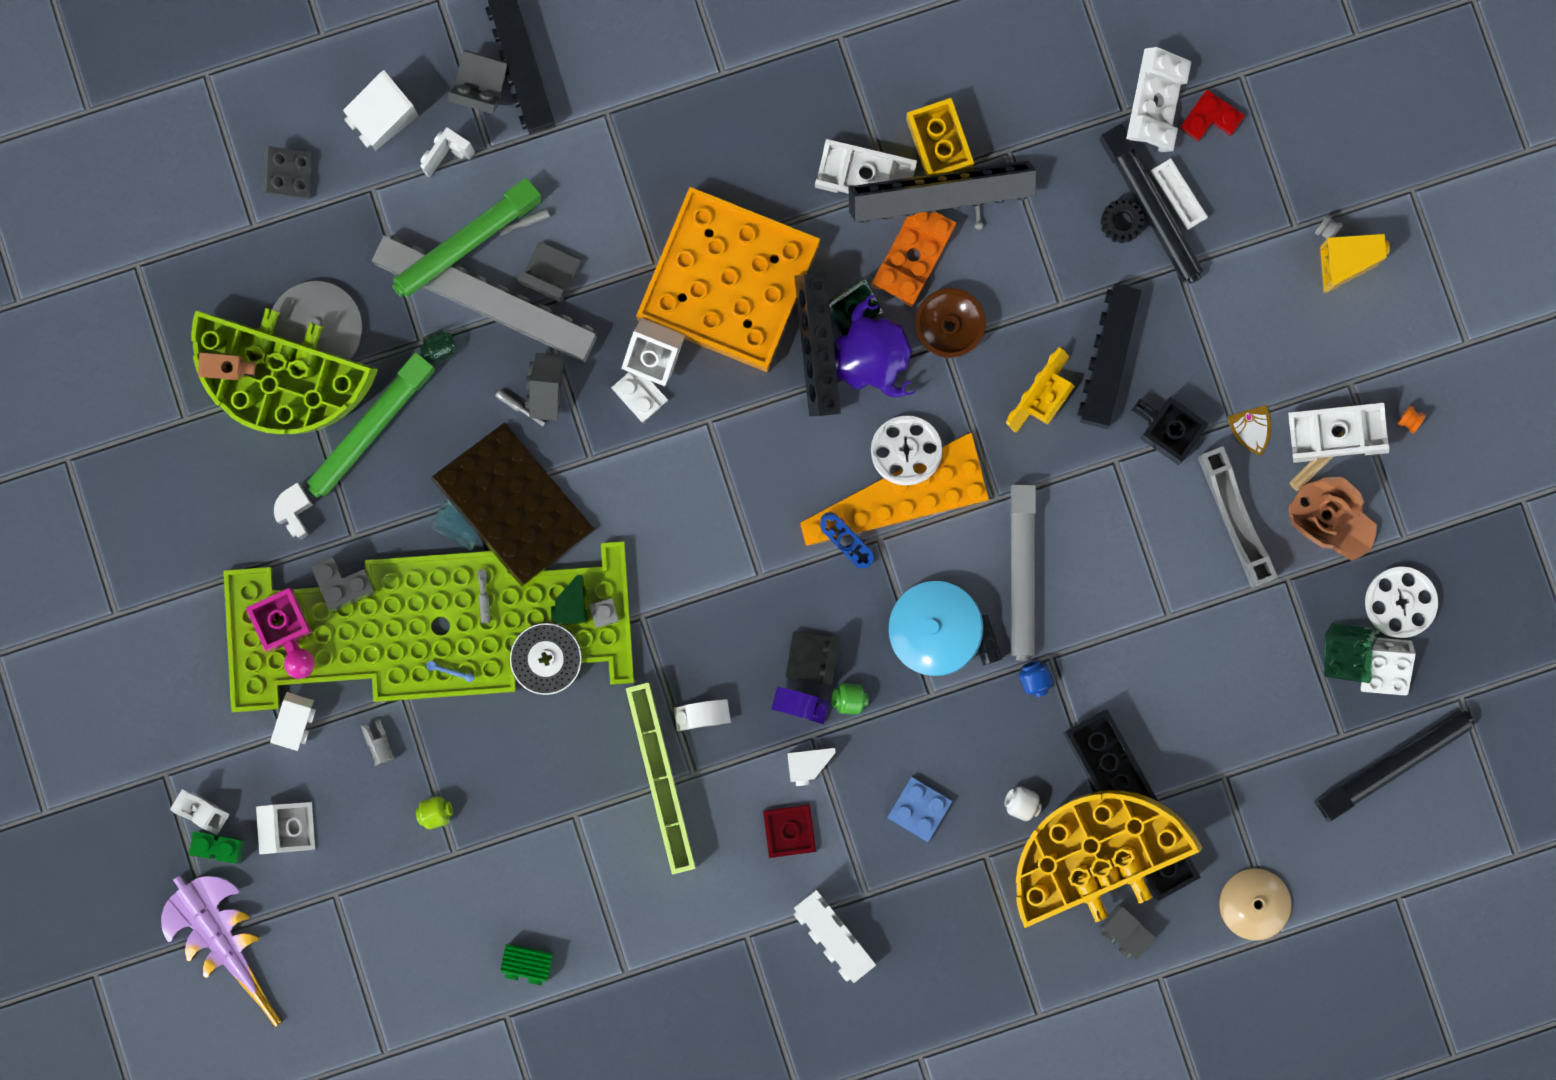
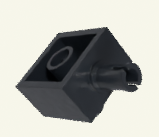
(1169, 416)

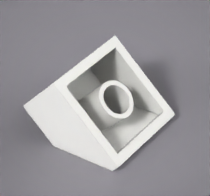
(285, 828)

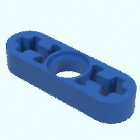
(830, 532)

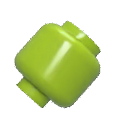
(434, 812)

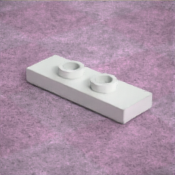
(1179, 194)

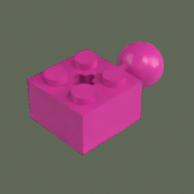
(263, 614)

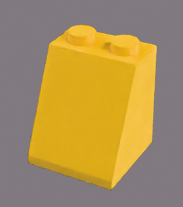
(1350, 257)

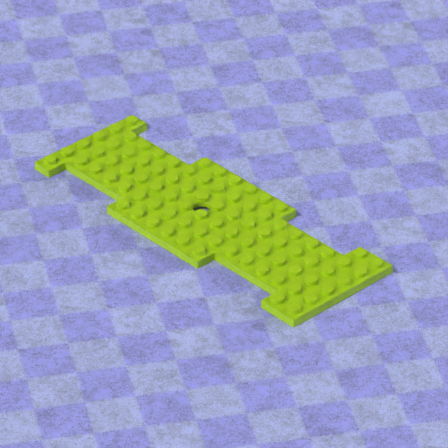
(393, 636)

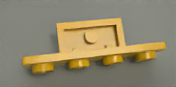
(1044, 395)

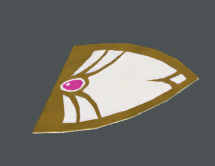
(1252, 428)

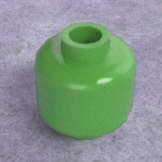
(849, 698)

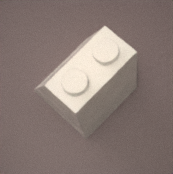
(380, 111)

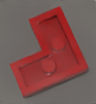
(1211, 110)

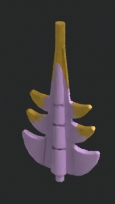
(197, 907)

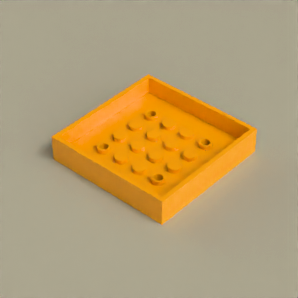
(728, 279)

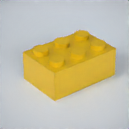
(939, 138)

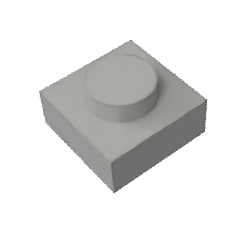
(604, 613)

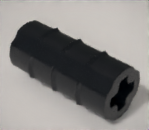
(989, 649)

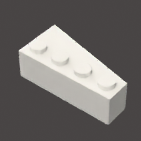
(835, 937)

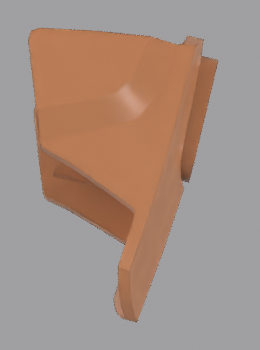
(1345, 525)

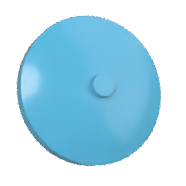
(936, 628)

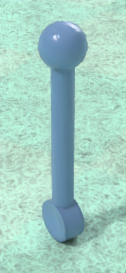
(469, 677)

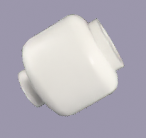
(1023, 803)

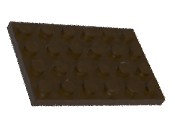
(512, 504)

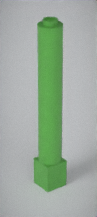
(516, 203)
(409, 379)

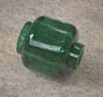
(438, 346)

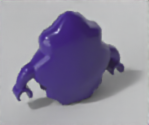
(872, 353)

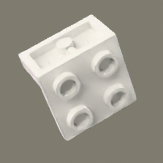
(443, 143)
(1391, 667)

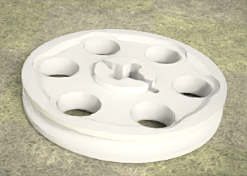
(916, 452)
(1413, 605)

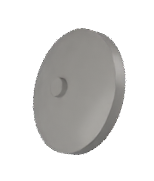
(324, 306)

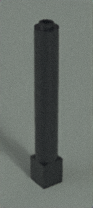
(1123, 154)
(1393, 765)

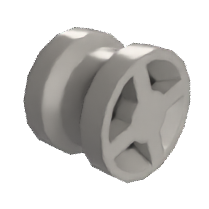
(1328, 227)

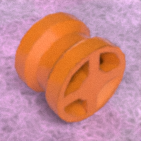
(1411, 419)

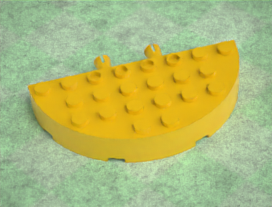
(1095, 848)

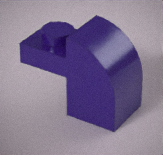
(800, 705)

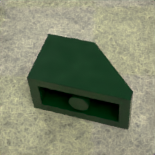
(570, 604)

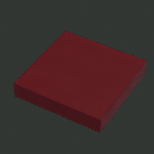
(789, 831)

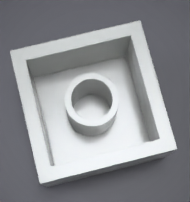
(653, 351)

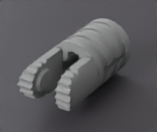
(380, 747)

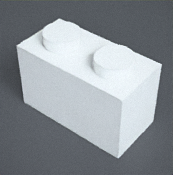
(292, 721)

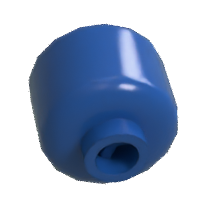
(1035, 678)

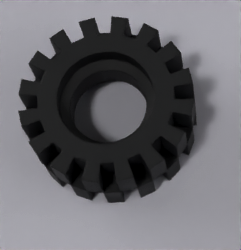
(1129, 208)

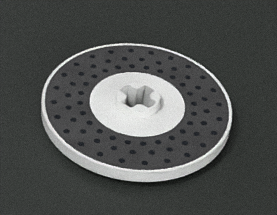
(529, 649)

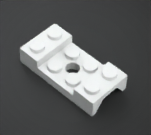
(1159, 76)
(843, 162)
(1314, 438)

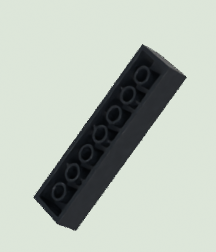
(1113, 767)

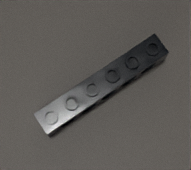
(817, 344)

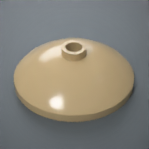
(1238, 901)

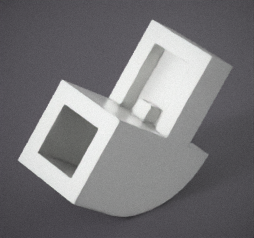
(288, 506)
(702, 714)
(199, 811)

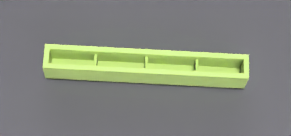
(660, 778)

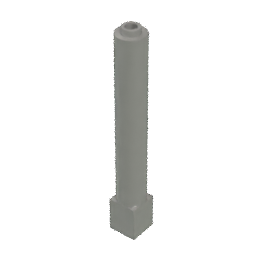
(1023, 571)

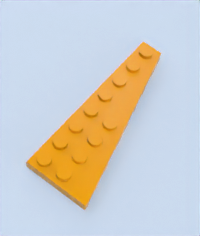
(952, 486)

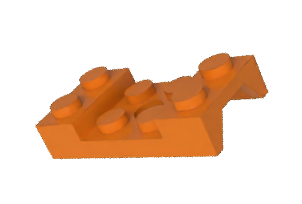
(904, 278)

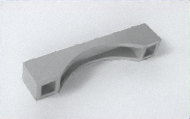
(1235, 516)

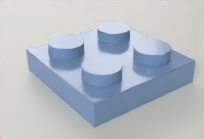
(919, 809)

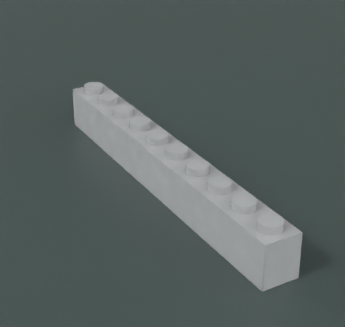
(492, 301)

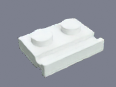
(639, 395)

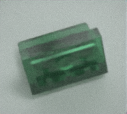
(1349, 652)

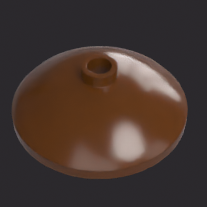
(953, 307)

